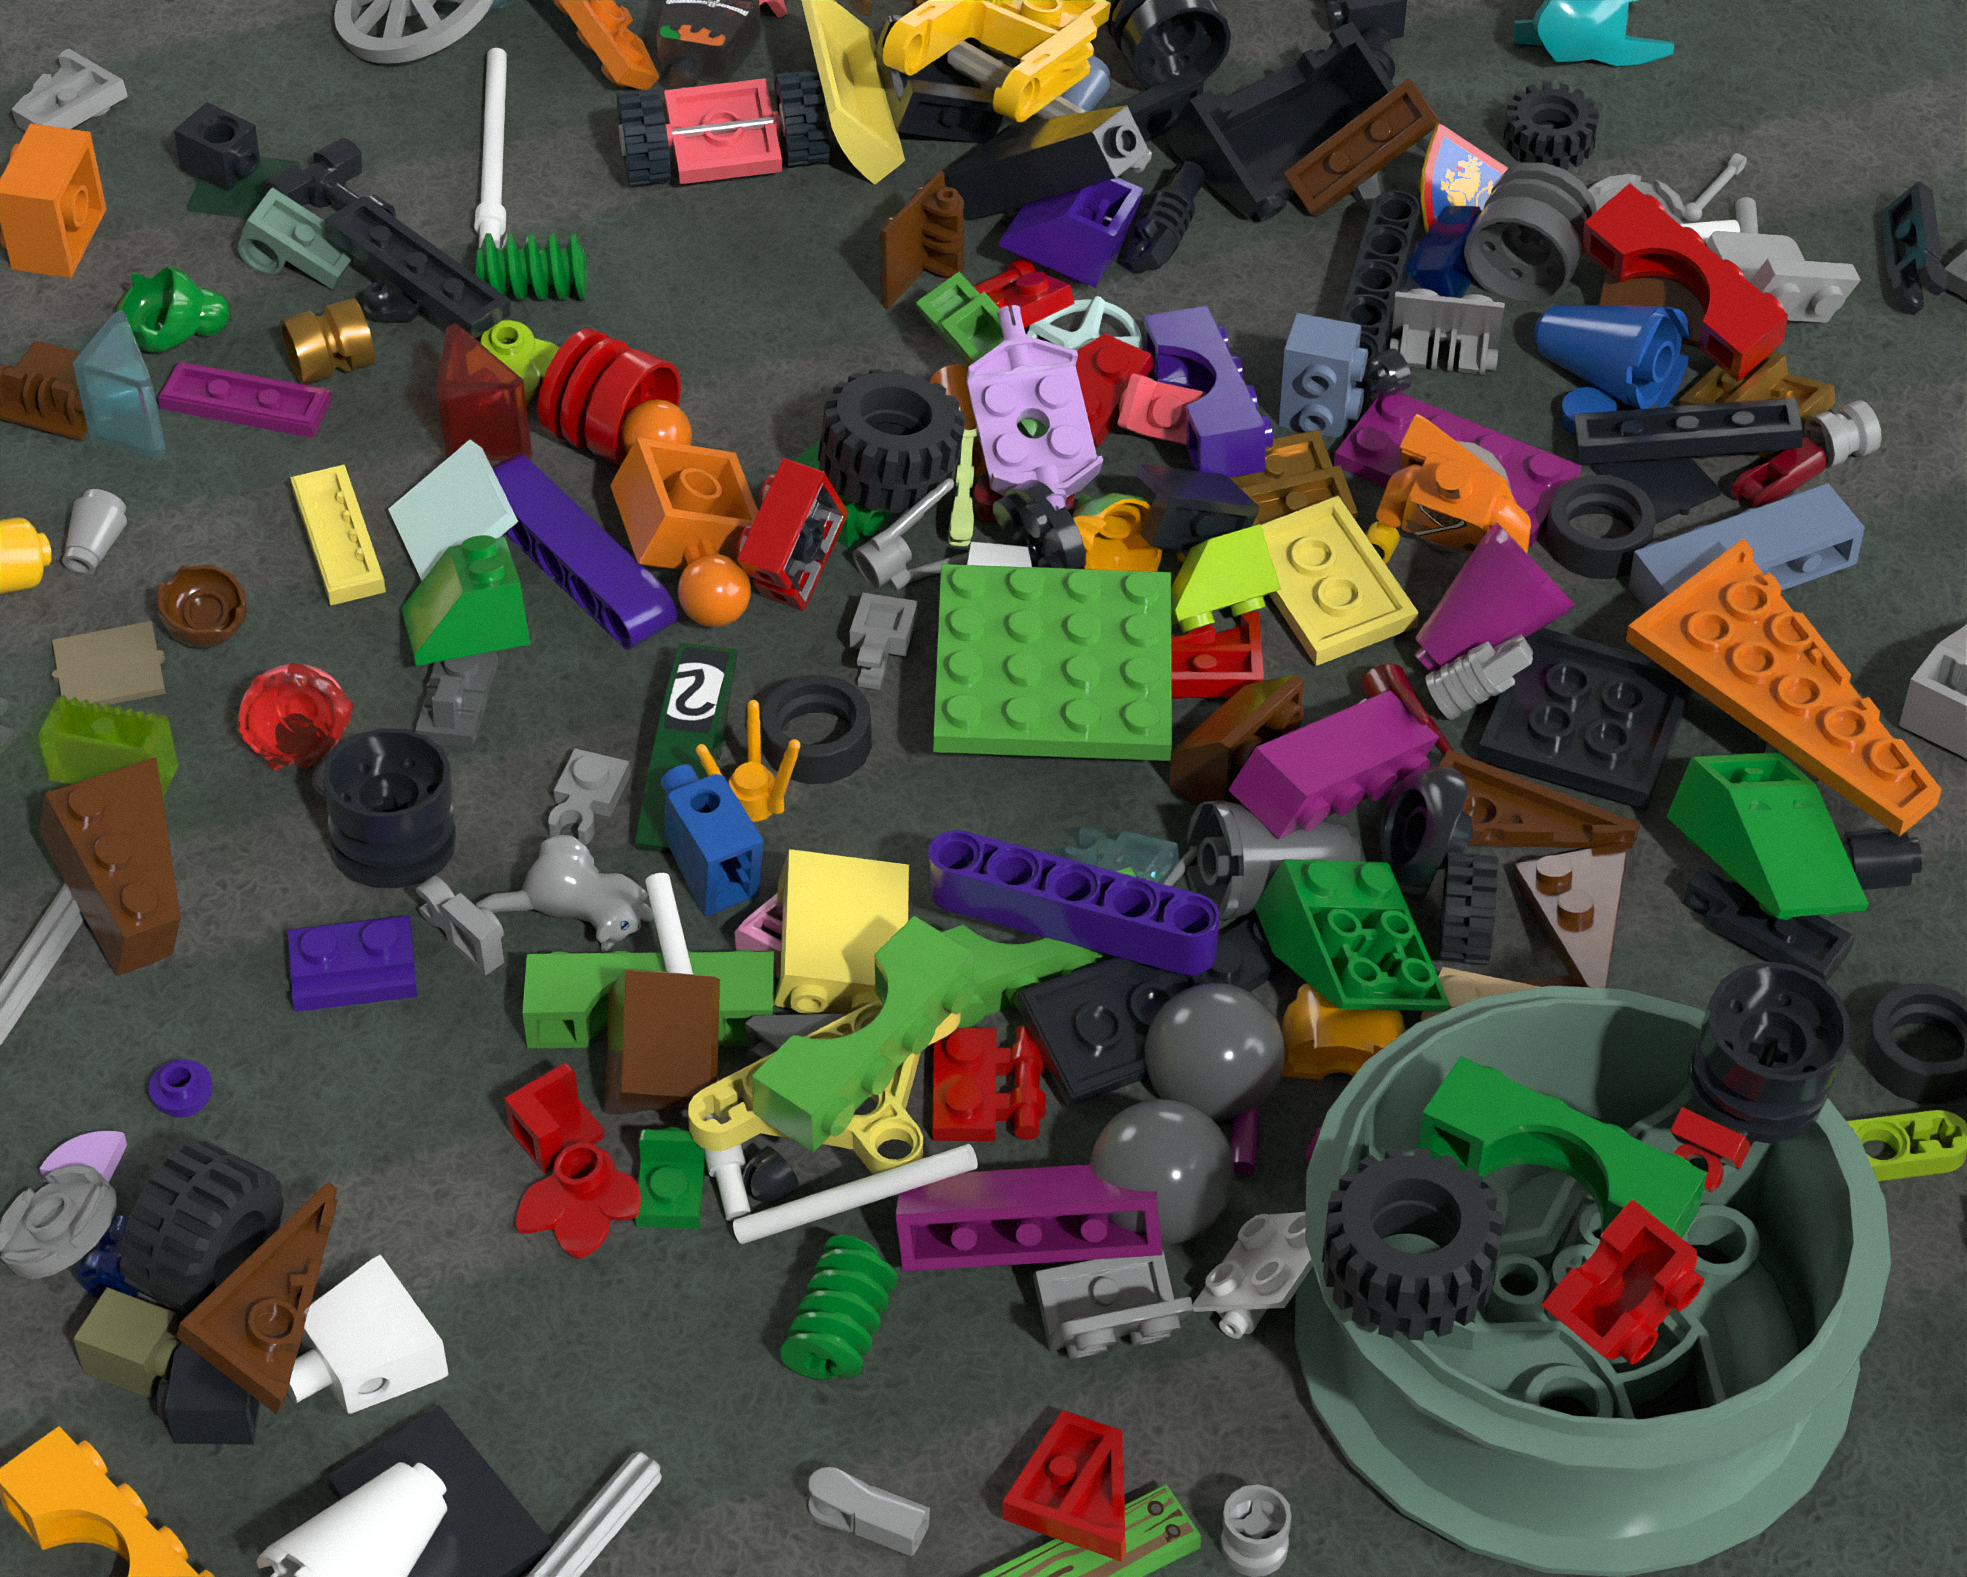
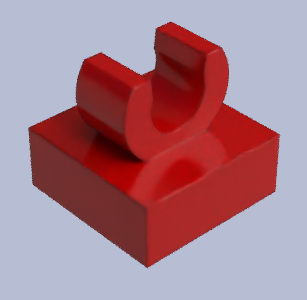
(1710, 1142)

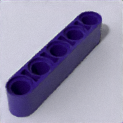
(583, 556)
(1073, 902)

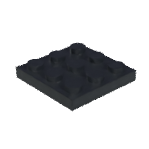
(1587, 718)

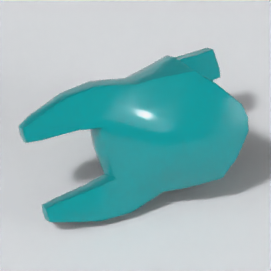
(1588, 31)

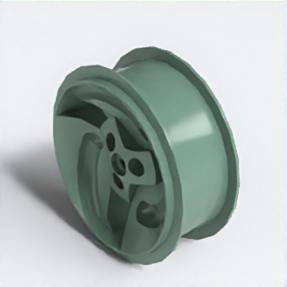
(1772, 1336)

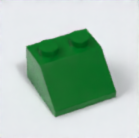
(467, 604)

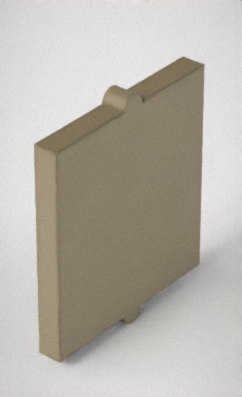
(110, 665)

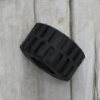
(889, 438)
(1419, 1199)
(197, 1224)

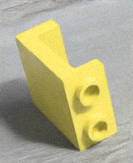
(833, 925)

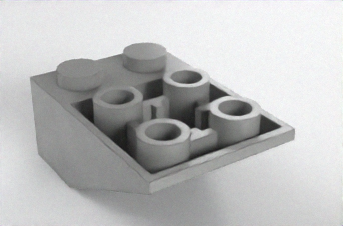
(1938, 695)

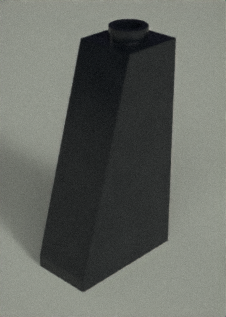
(1046, 160)

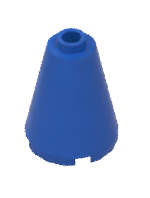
(1618, 349)

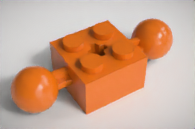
(685, 510)

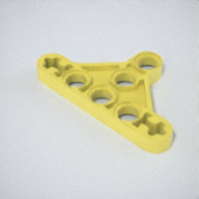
(863, 1133)

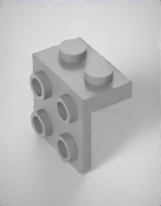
(1776, 266)
(1105, 1299)

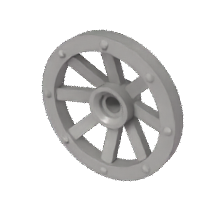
(392, 46)

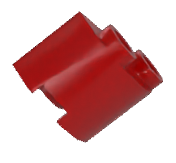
(1627, 1286)

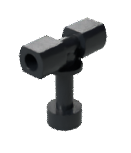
(324, 179)

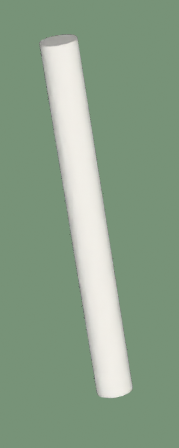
(855, 1194)

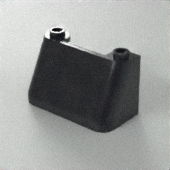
(1272, 125)

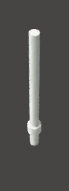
(490, 214)
(720, 1164)

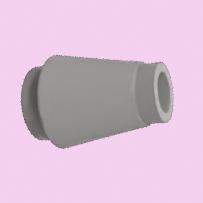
(93, 528)

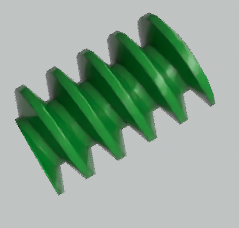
(533, 266)
(839, 1311)

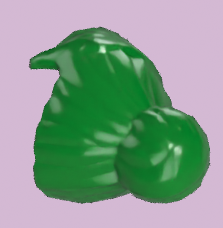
(173, 308)

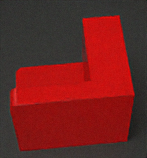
(550, 1117)

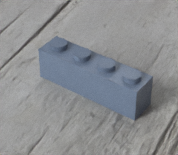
(1790, 538)

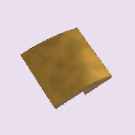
(1764, 382)
(1295, 477)

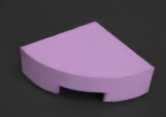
(92, 1149)

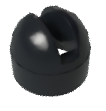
(1388, 373)
(769, 1176)

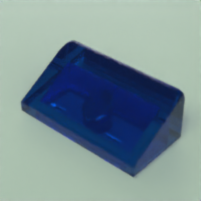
(1440, 258)

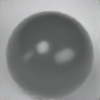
(1215, 1050)
(1172, 1152)

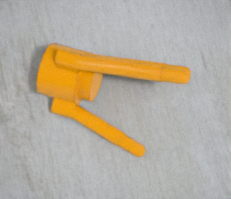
(752, 781)

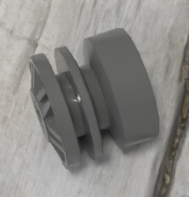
(1530, 233)

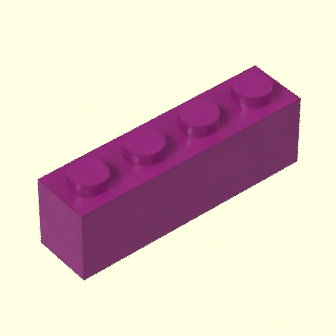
(1333, 764)
(1021, 1219)

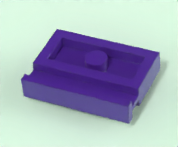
(352, 963)

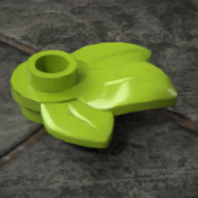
(525, 356)

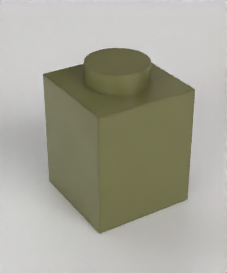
(128, 1342)

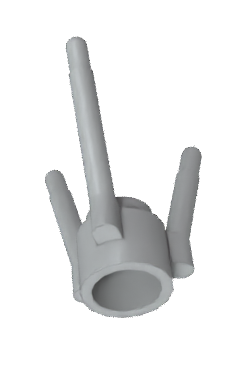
(886, 554)

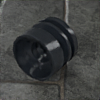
(1169, 37)
(390, 808)
(1768, 1051)

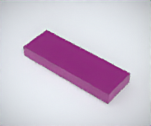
(245, 399)

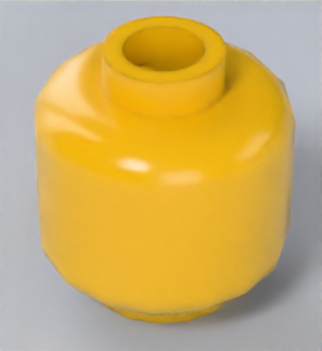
(21, 555)

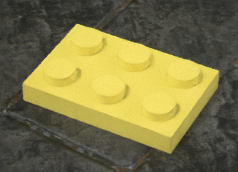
(1334, 582)

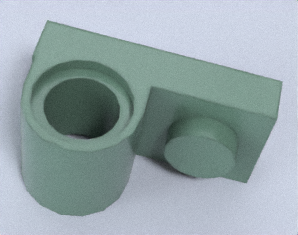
(288, 232)

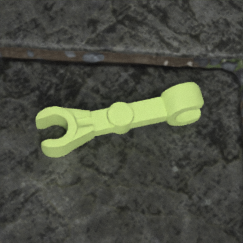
(962, 514)

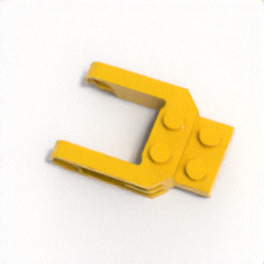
(1044, 34)

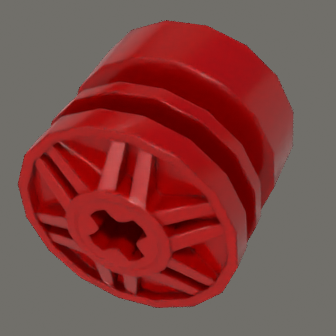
(595, 387)

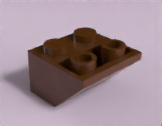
(1219, 748)

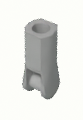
(866, 1510)

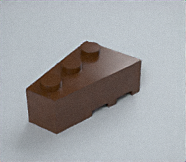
(117, 861)

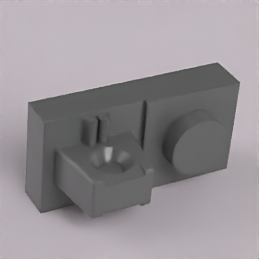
(457, 699)

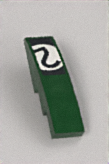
(691, 715)

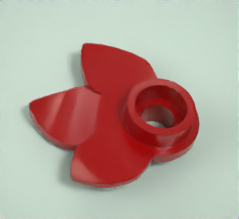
(580, 1207)

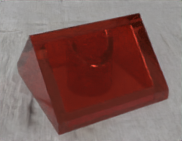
(480, 399)

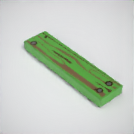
(1155, 1536)

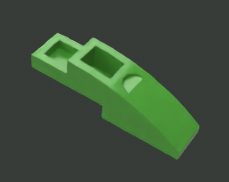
(969, 327)

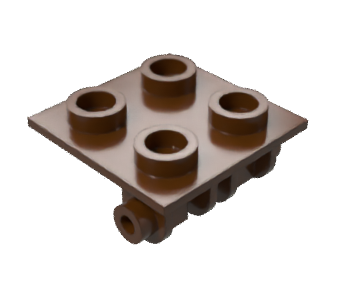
(922, 238)
(43, 392)

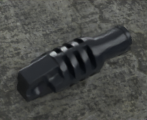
(1165, 219)

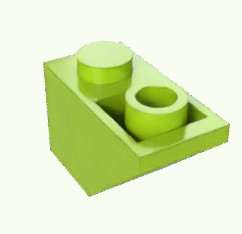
(1223, 574)

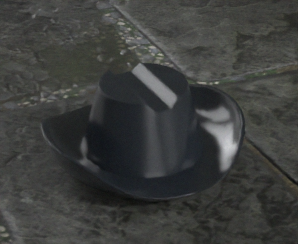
(1423, 825)

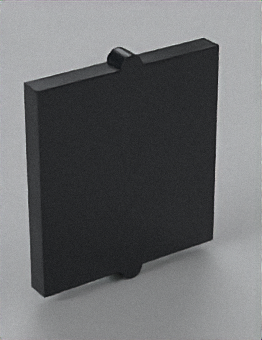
(1670, 484)

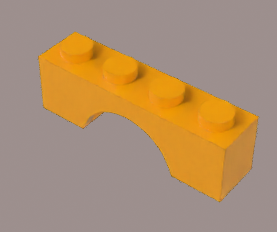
(65, 1497)

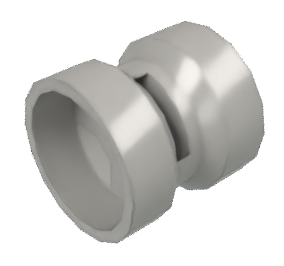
(1848, 432)
(1255, 1530)

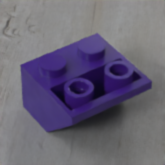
(1075, 230)

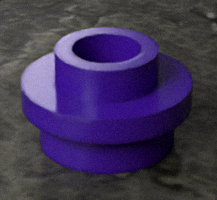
(180, 1100)

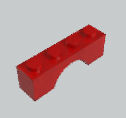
(1639, 239)

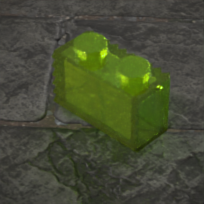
(93, 740)

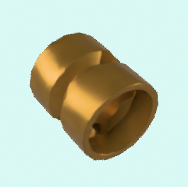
(327, 341)

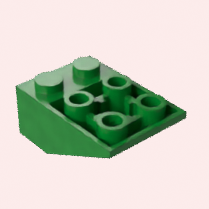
(1767, 833)
(1349, 935)

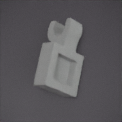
(878, 629)

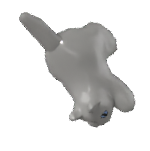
(570, 886)

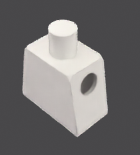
(367, 1342)

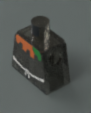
(705, 39)

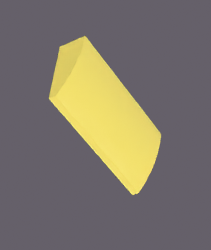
(853, 89)

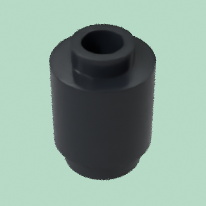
(1882, 857)

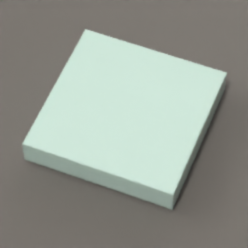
(451, 506)

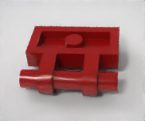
(966, 1085)

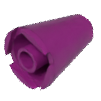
(1490, 600)

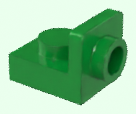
(670, 1179)

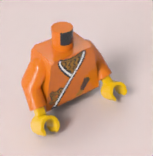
(1447, 505)

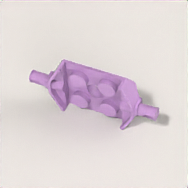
(1038, 382)

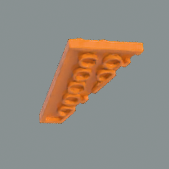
(604, 30)
(1778, 677)

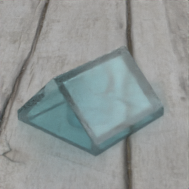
(119, 392)

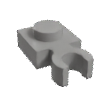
(586, 787)
(467, 928)

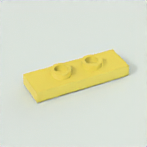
(338, 535)

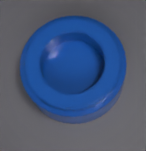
(1584, 401)

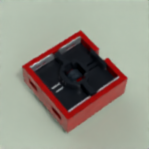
(792, 534)

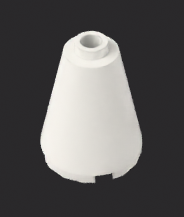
(366, 1533)

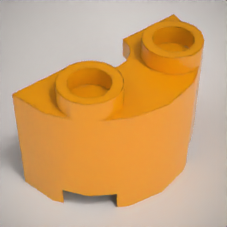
(1331, 1039)

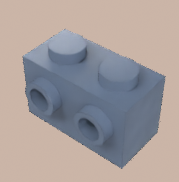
(1321, 375)

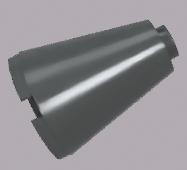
(1242, 854)

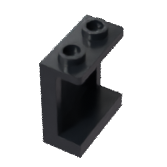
(937, 98)

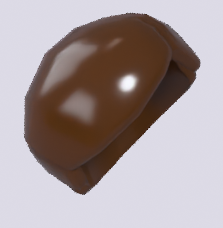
(201, 605)

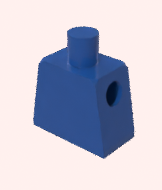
(711, 839)

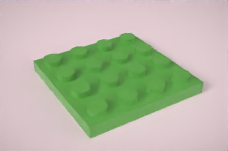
(1054, 662)

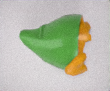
(1112, 531)

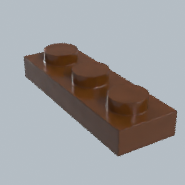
(1362, 147)

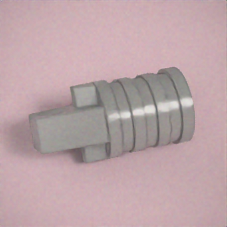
(1478, 675)

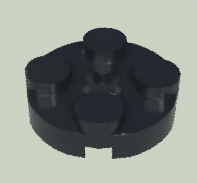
(1035, 524)

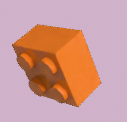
(50, 200)

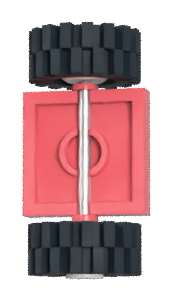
(723, 129)

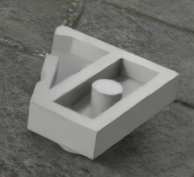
(71, 95)

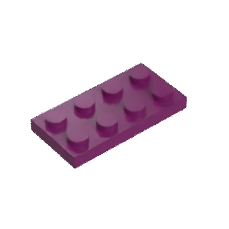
(1375, 443)

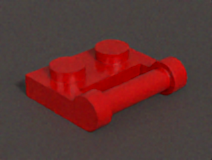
(1029, 289)

